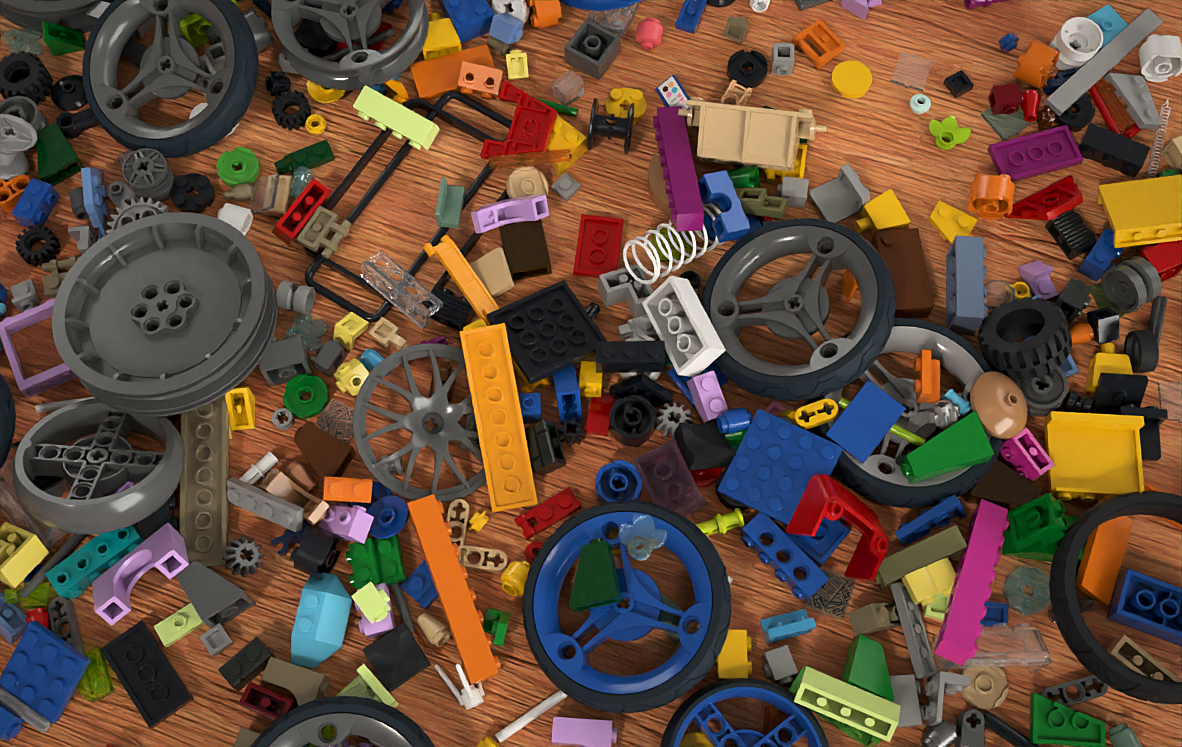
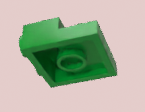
(1038, 521)
(376, 562)

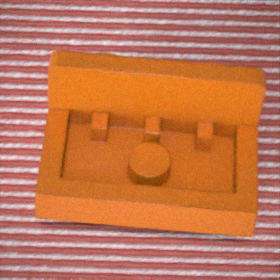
(927, 378)

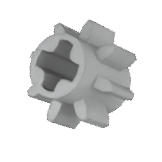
(944, 414)

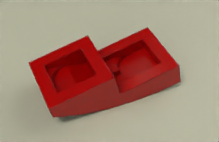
(599, 415)

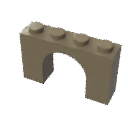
(301, 682)

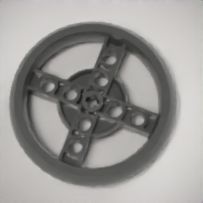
(97, 467)

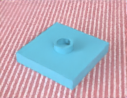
(1109, 23)

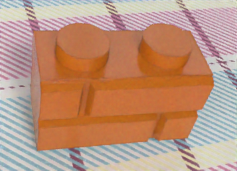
(347, 489)

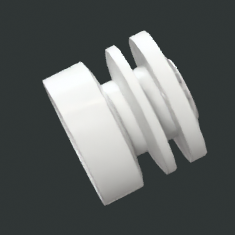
(1077, 43)

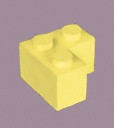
(18, 553)

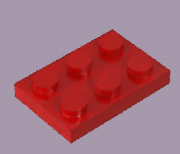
(598, 245)

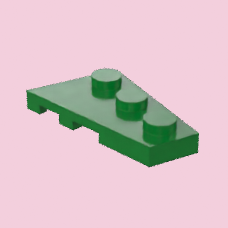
(1061, 725)

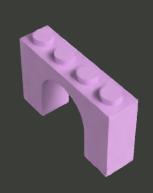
(112, 588)
(583, 732)

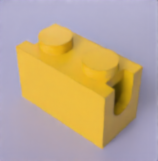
(733, 659)

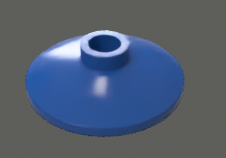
(385, 509)

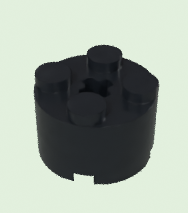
(634, 432)
(316, 552)

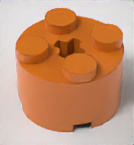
(544, 13)
(1036, 64)
(991, 196)

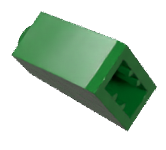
(867, 668)

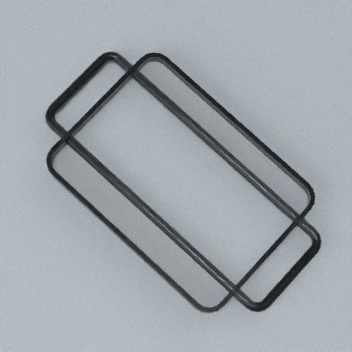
(433, 111)

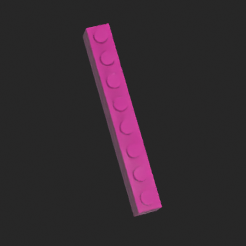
(971, 583)

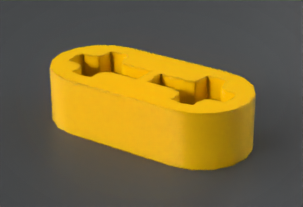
(815, 408)

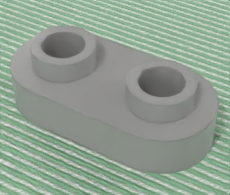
(124, 194)

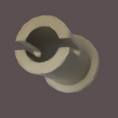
(500, 46)

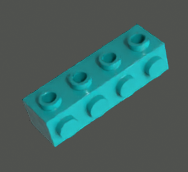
(92, 560)

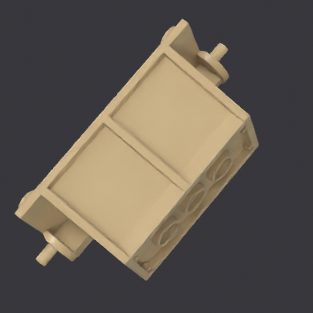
(749, 133)

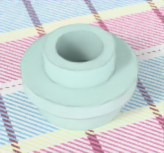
(920, 108)

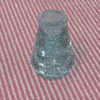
(301, 179)

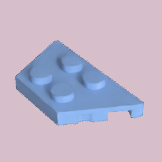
(94, 199)

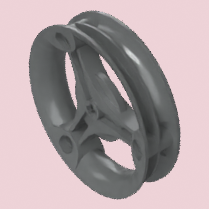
(349, 23)

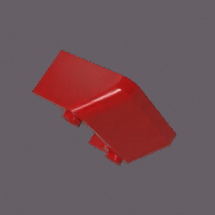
(830, 500)

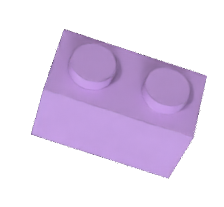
(707, 396)

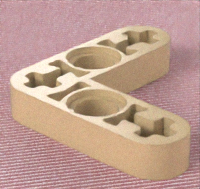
(465, 550)

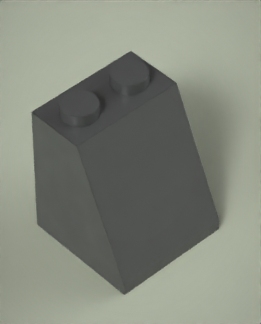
(212, 595)

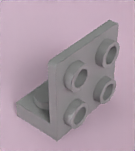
(938, 686)

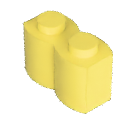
(930, 582)

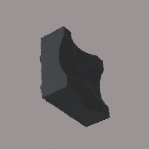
(312, 37)
(703, 446)
(396, 657)

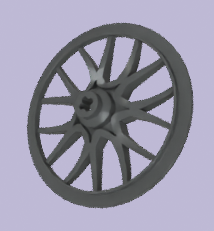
(423, 410)

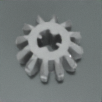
(675, 413)

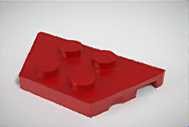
(1048, 202)

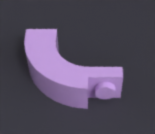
(510, 211)

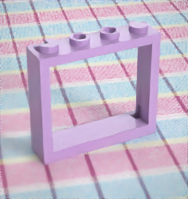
(41, 381)

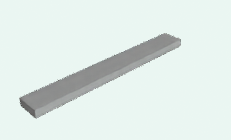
(1103, 62)

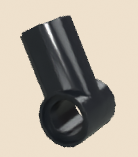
(74, 124)

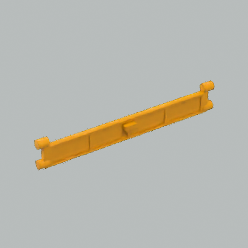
(473, 291)

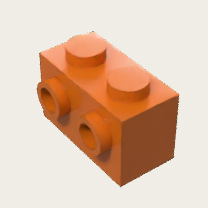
(479, 80)

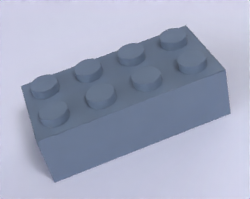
(965, 285)

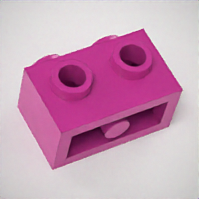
(1026, 455)

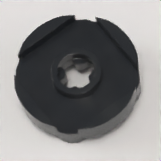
(747, 59)
(1081, 118)
(184, 185)

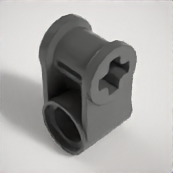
(969, 734)

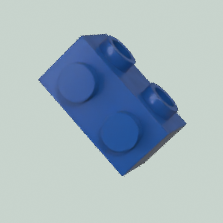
(35, 203)
(1100, 256)

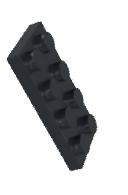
(146, 674)

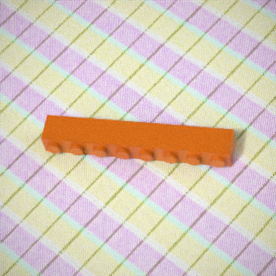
(452, 590)

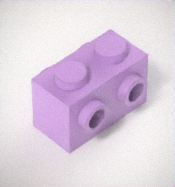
(347, 522)

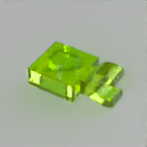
(37, 599)

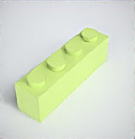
(396, 118)
(848, 704)

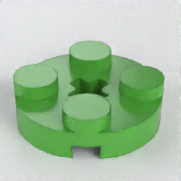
(229, 160)

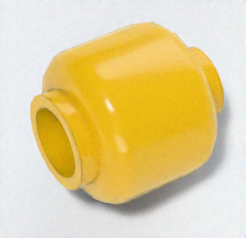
(514, 577)

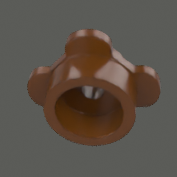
(1045, 117)

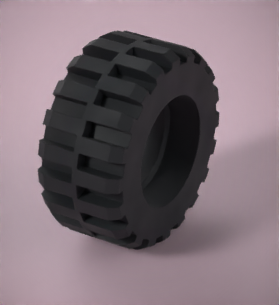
(1022, 319)

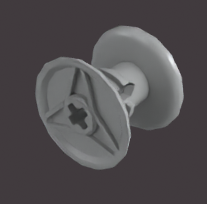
(15, 137)

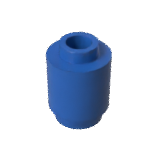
(734, 420)

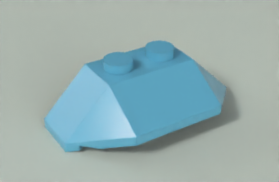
(320, 621)

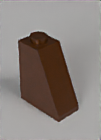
(324, 451)

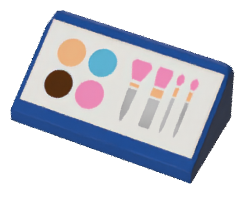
(672, 93)

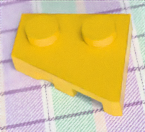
(951, 221)

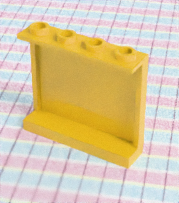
(1143, 210)
(1093, 455)

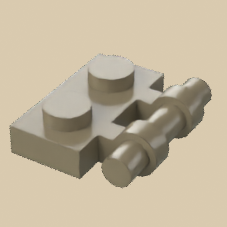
(319, 227)
(52, 282)

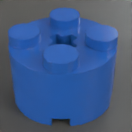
(618, 473)

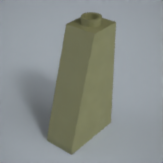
(937, 547)

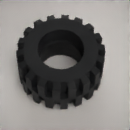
(20, 66)

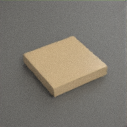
(493, 272)

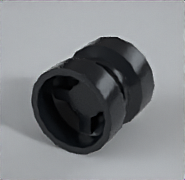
(1076, 403)

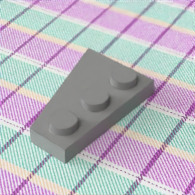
(1137, 97)

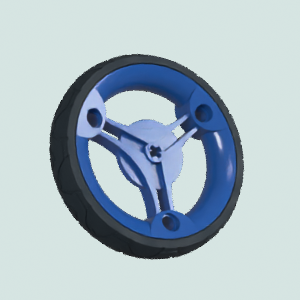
(658, 685)

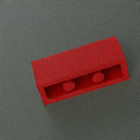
(300, 211)

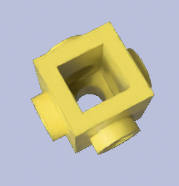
(351, 376)

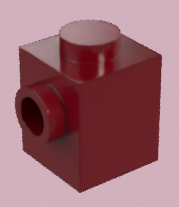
(1005, 99)

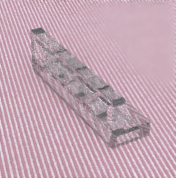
(396, 291)

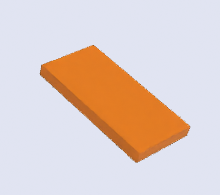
(442, 73)
(1103, 559)

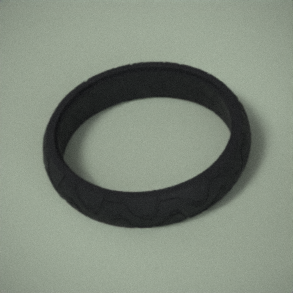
(1066, 606)

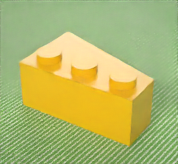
(566, 137)

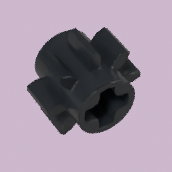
(277, 83)
(569, 437)

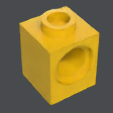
(590, 382)

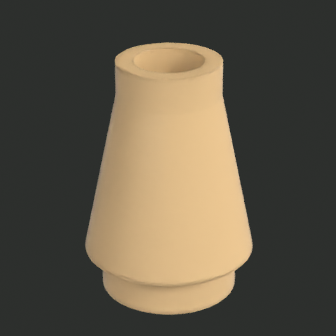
(435, 631)

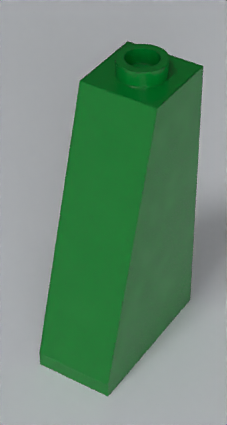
(951, 450)

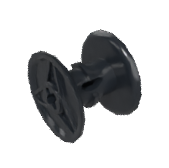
(601, 127)

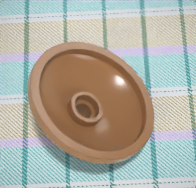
(999, 404)

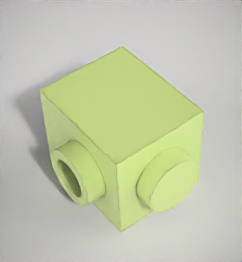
(372, 602)

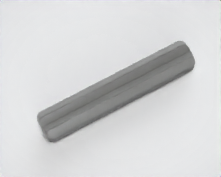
(24, 711)

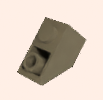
(874, 618)

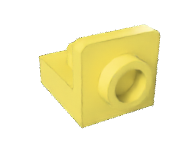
(517, 65)
(349, 329)

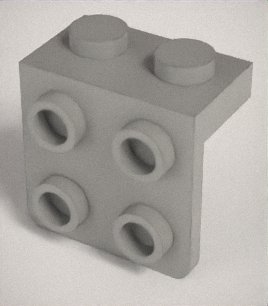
(840, 196)

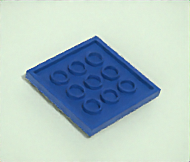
(776, 466)

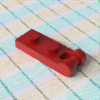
(548, 513)

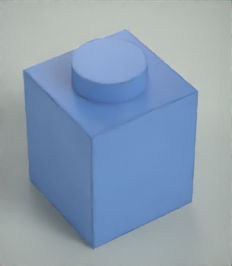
(506, 28)

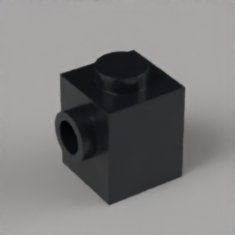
(1104, 325)

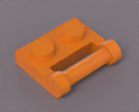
(824, 41)

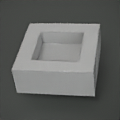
(565, 187)
(216, 640)

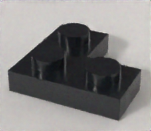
(644, 387)

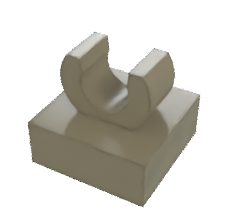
(736, 29)

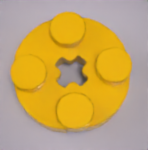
(626, 96)

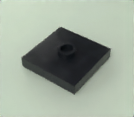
(1117, 390)

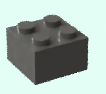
(592, 49)
(285, 360)

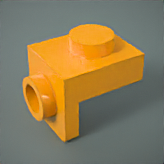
(396, 91)

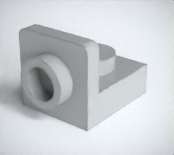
(84, 236)
(25, 295)

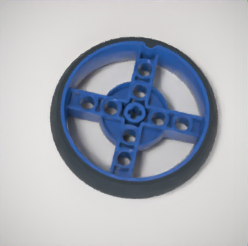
(701, 709)

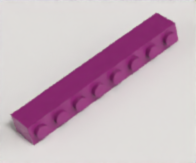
(678, 170)

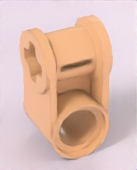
(736, 94)

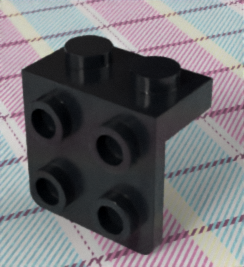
(1150, 431)

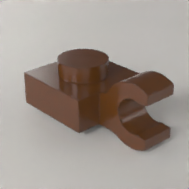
(445, 372)

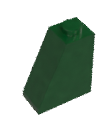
(55, 156)
(595, 578)

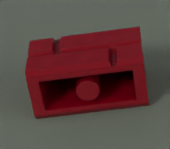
(265, 702)

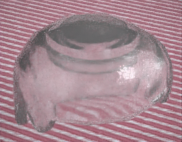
(998, 293)

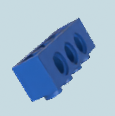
(762, 526)

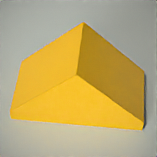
(241, 408)

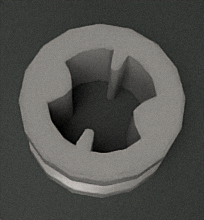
(286, 425)

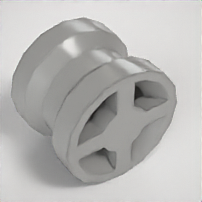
(394, 466)

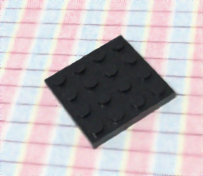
(548, 331)

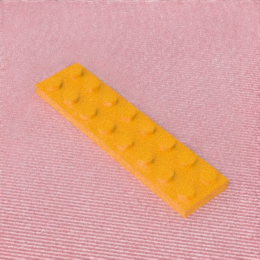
(498, 417)

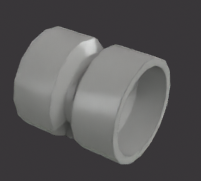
(295, 297)

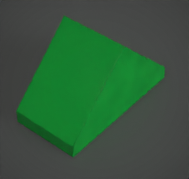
(62, 39)

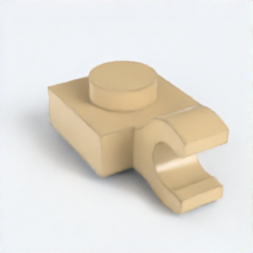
(387, 333)

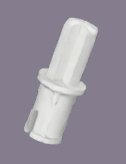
(259, 469)

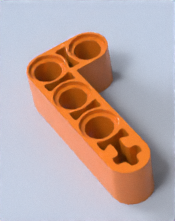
(11, 192)

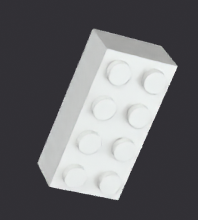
(683, 326)

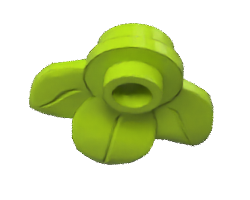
(948, 131)

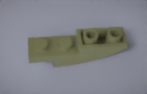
(756, 202)

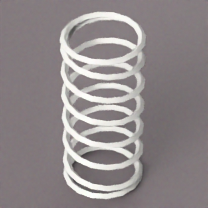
(656, 262)

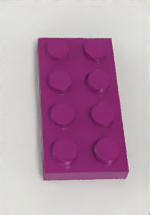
(1036, 153)

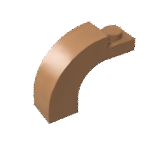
(656, 185)
(284, 488)

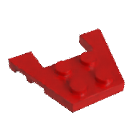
(529, 128)

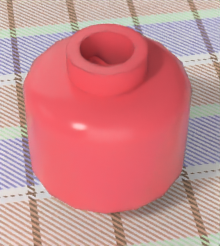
(649, 33)

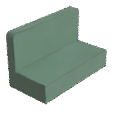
(449, 205)

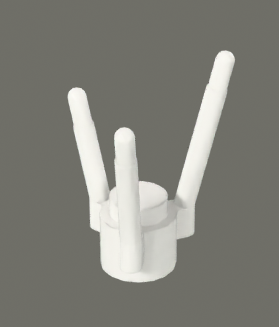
(470, 695)

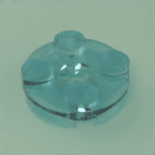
(1015, 593)

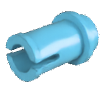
(963, 406)

